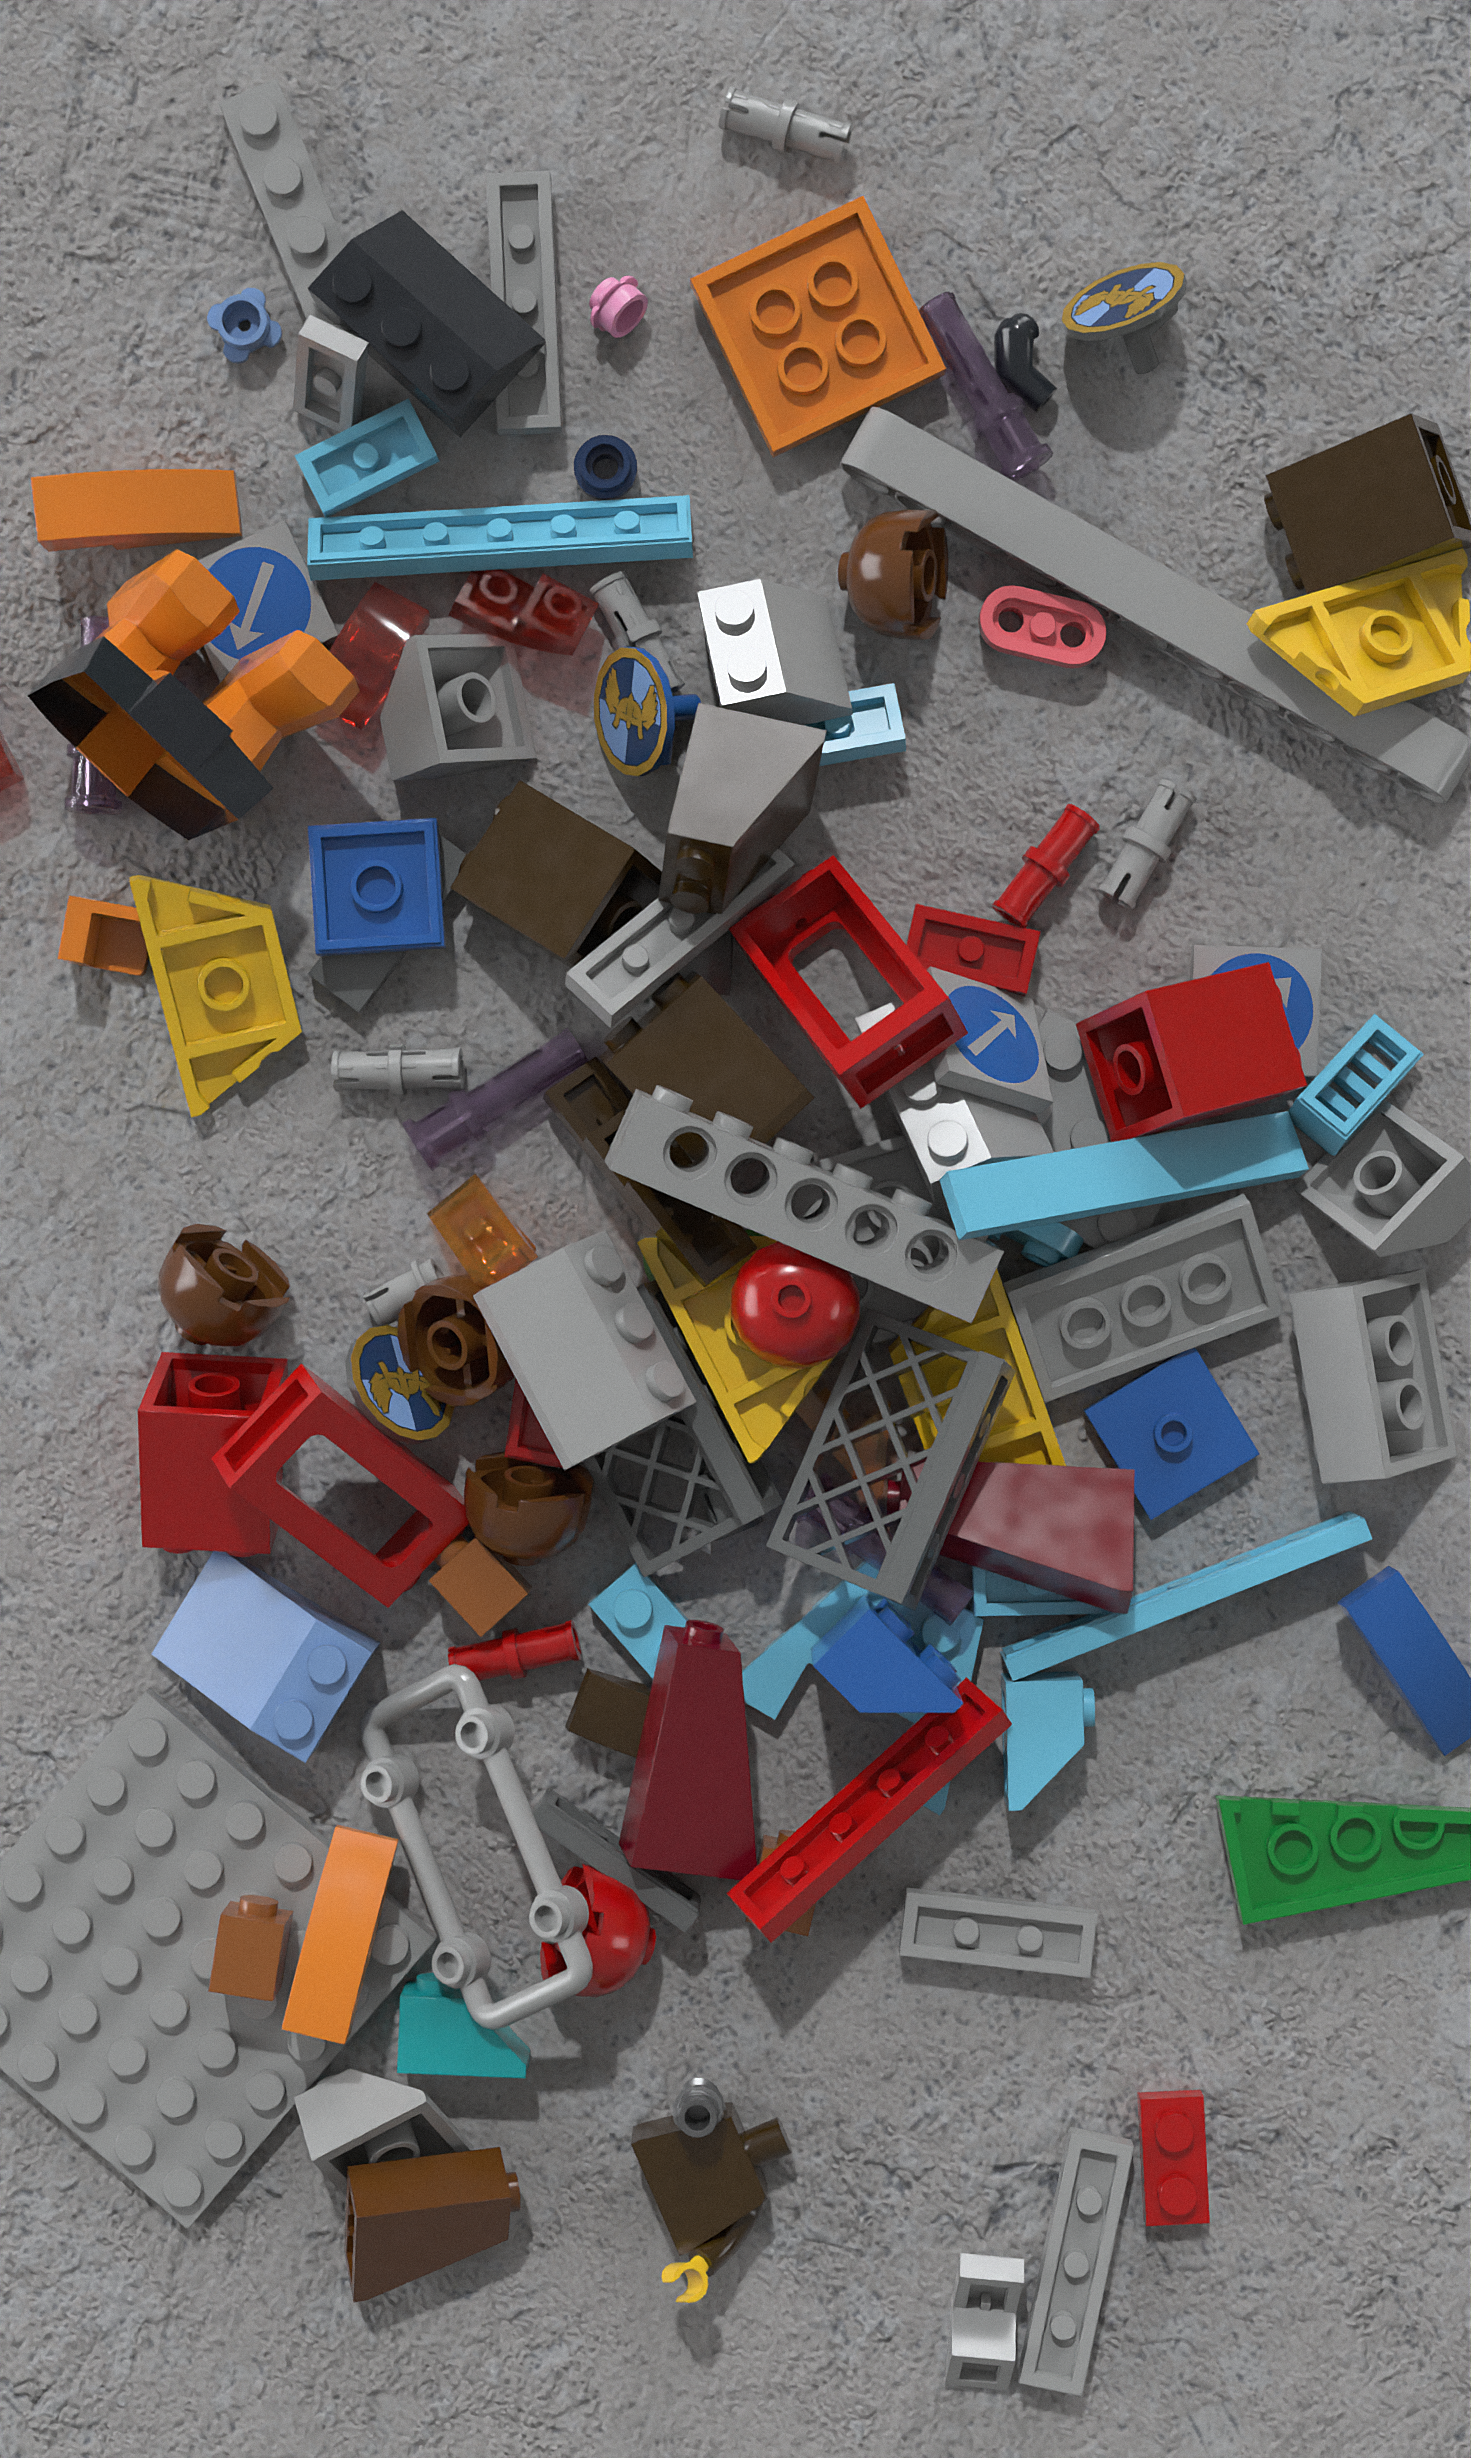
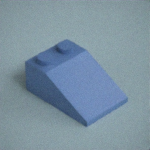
(265, 1653)

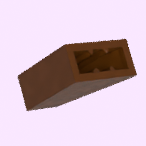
(423, 2216)

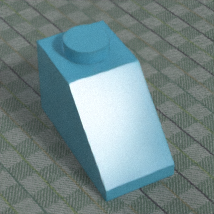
(1045, 1731)

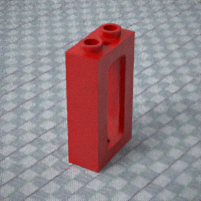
(804, 913)
(311, 1407)

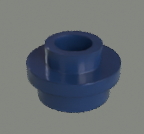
(602, 448)

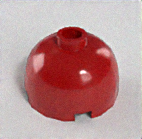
(794, 1307)
(615, 1933)

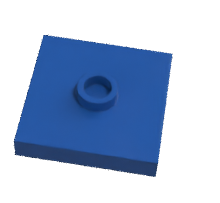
(376, 887)
(1171, 1431)

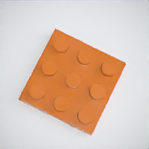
(818, 326)

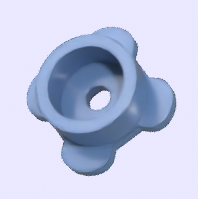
(240, 307)

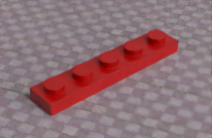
(867, 1811)

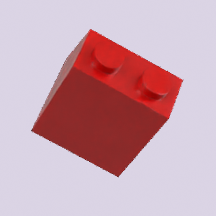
(1191, 1052)
(182, 1423)

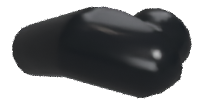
(1015, 361)

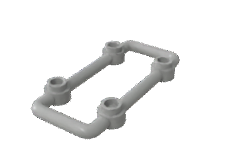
(558, 1910)

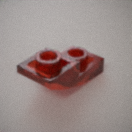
(536, 617)
(373, 646)

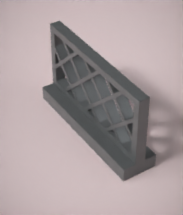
(943, 1476)
(743, 1485)

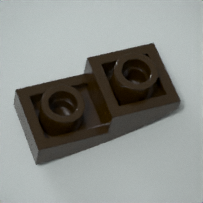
(609, 1711)

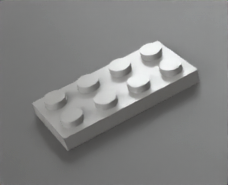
(1144, 1298)

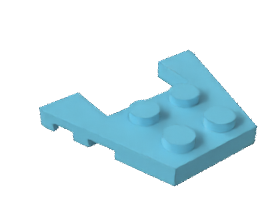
(777, 1669)

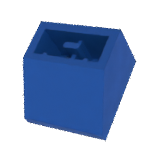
(879, 1666)

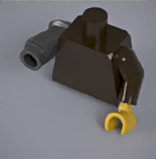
(706, 2178)

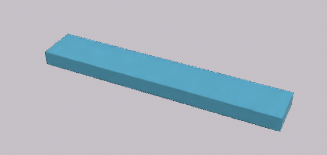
(499, 538)
(1122, 1175)
(1186, 1594)

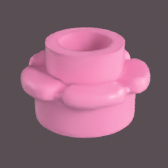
(617, 306)

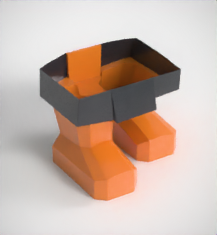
(158, 742)

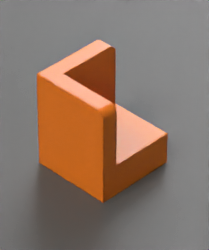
(103, 937)

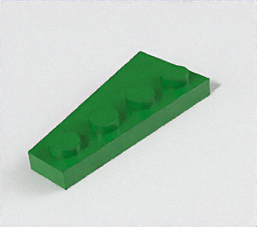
(1330, 1854)

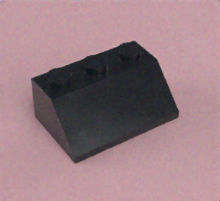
(426, 319)

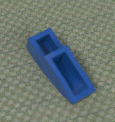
(1413, 1656)

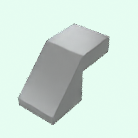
(984, 2321)

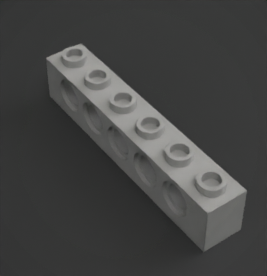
(949, 1283)

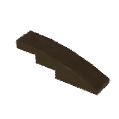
(592, 1111)

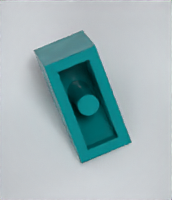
(444, 2039)

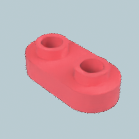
(1042, 620)

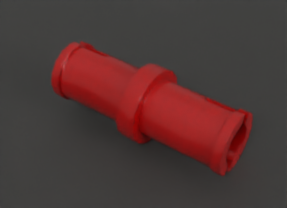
(1046, 866)
(519, 1652)

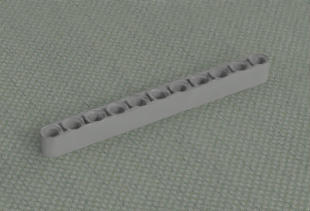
(1143, 600)

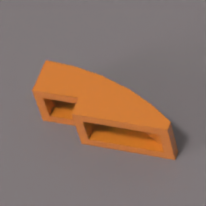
(135, 508)
(340, 1935)

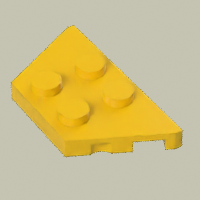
(1378, 634)
(216, 982)
(750, 1391)
(1023, 1425)

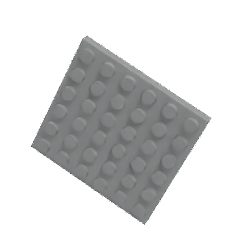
(114, 1950)

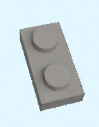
(330, 374)

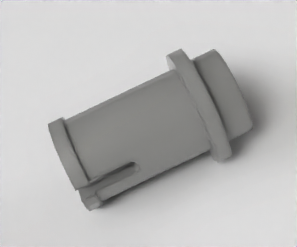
(388, 1299)

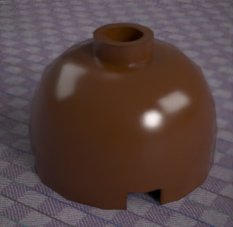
(895, 572)
(219, 1291)
(452, 1342)
(526, 1507)

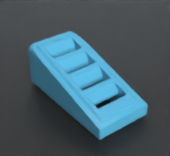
(1326, 1114)

